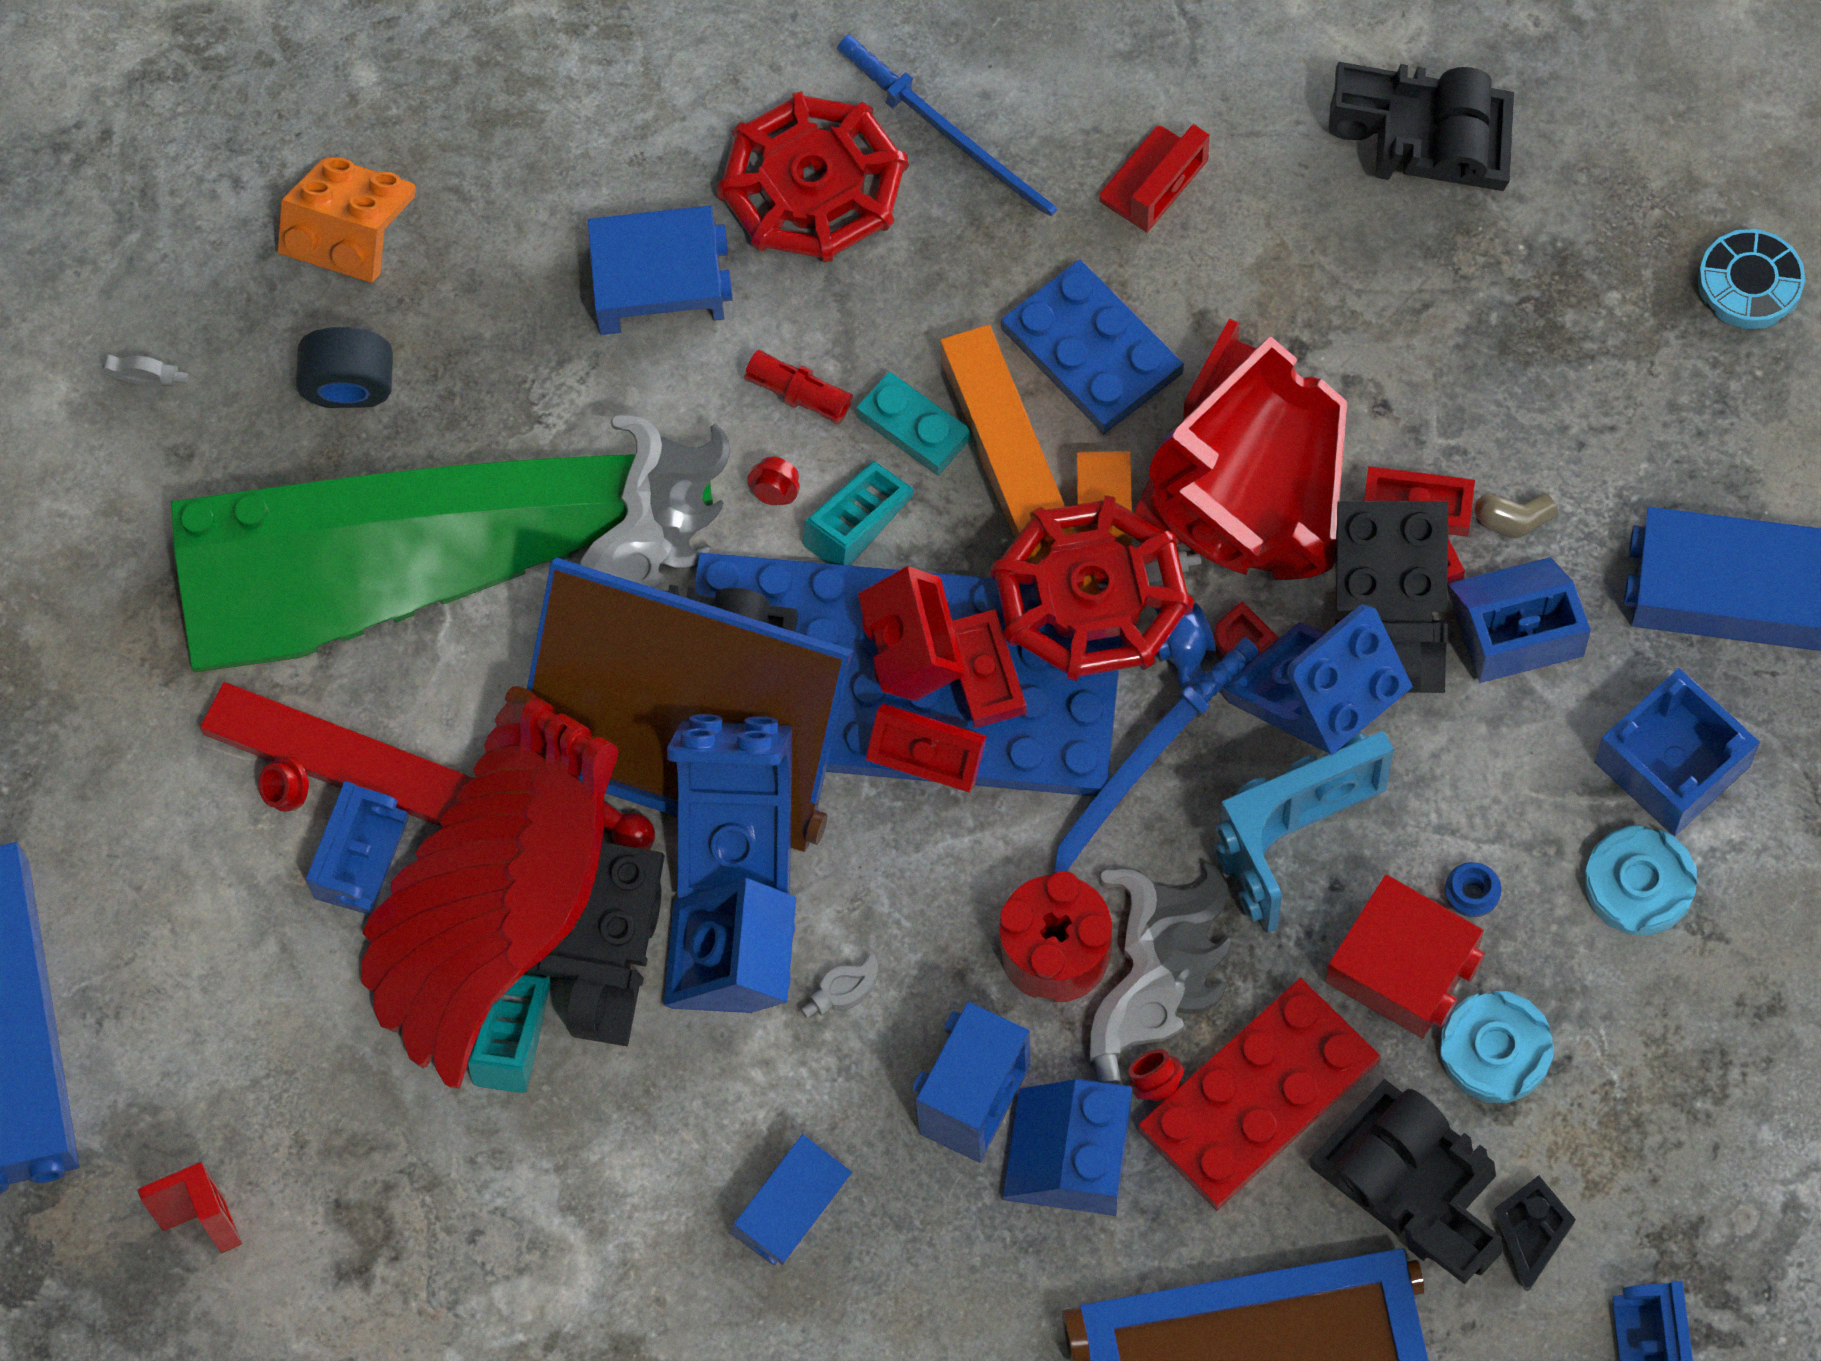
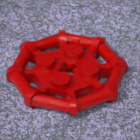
(819, 201)
(1085, 615)

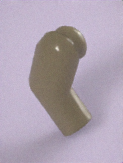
(1513, 518)

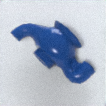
(1188, 646)

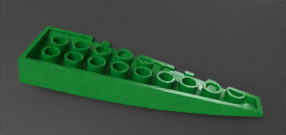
(327, 558)

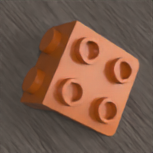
(341, 217)

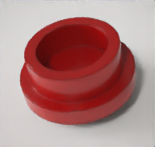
(774, 481)
(284, 784)
(1155, 1075)

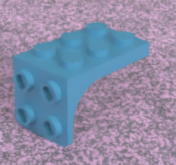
(1274, 808)

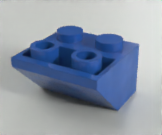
(1520, 618)

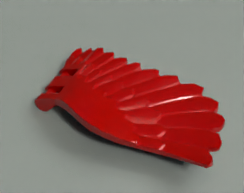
(490, 884)

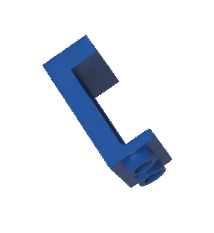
(657, 264)

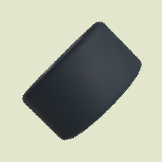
(344, 368)

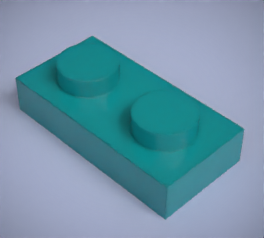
(913, 423)

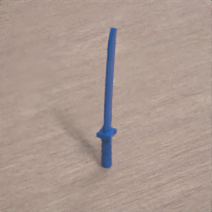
(900, 90)
(1191, 703)

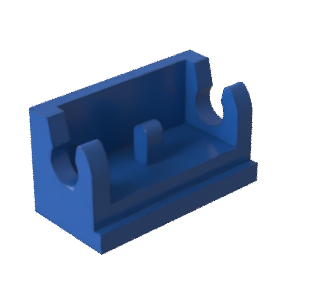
(356, 849)
(790, 1201)
(1652, 1323)

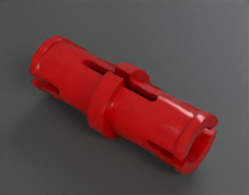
(798, 386)

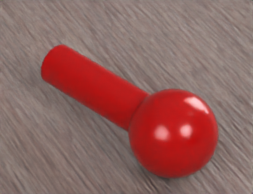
(629, 829)

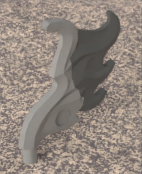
(660, 504)
(1169, 963)

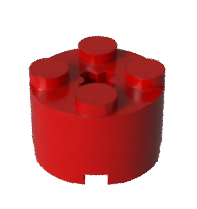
(1058, 907)

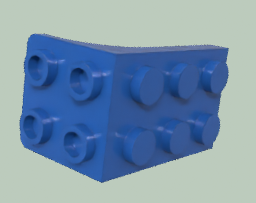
(1323, 682)
(733, 802)

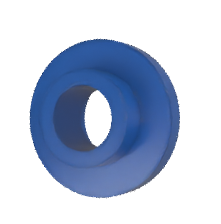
(1473, 874)

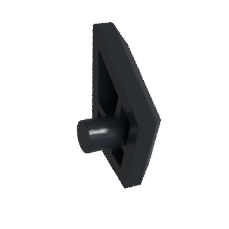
(1533, 1228)

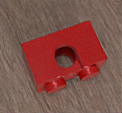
(912, 633)

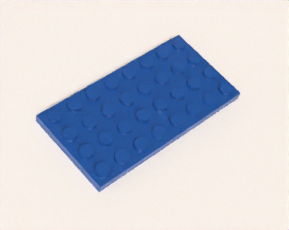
(1052, 748)

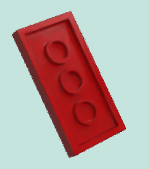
(1258, 1094)

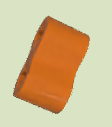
(1101, 475)

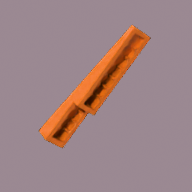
(1002, 433)

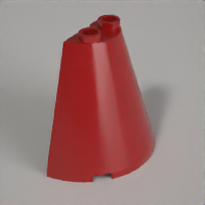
(1257, 470)

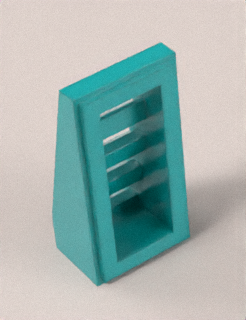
(838, 542)
(507, 1065)

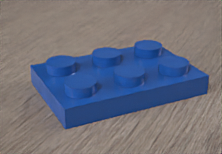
(1092, 346)

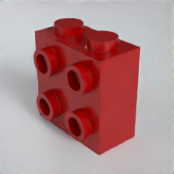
(1406, 957)

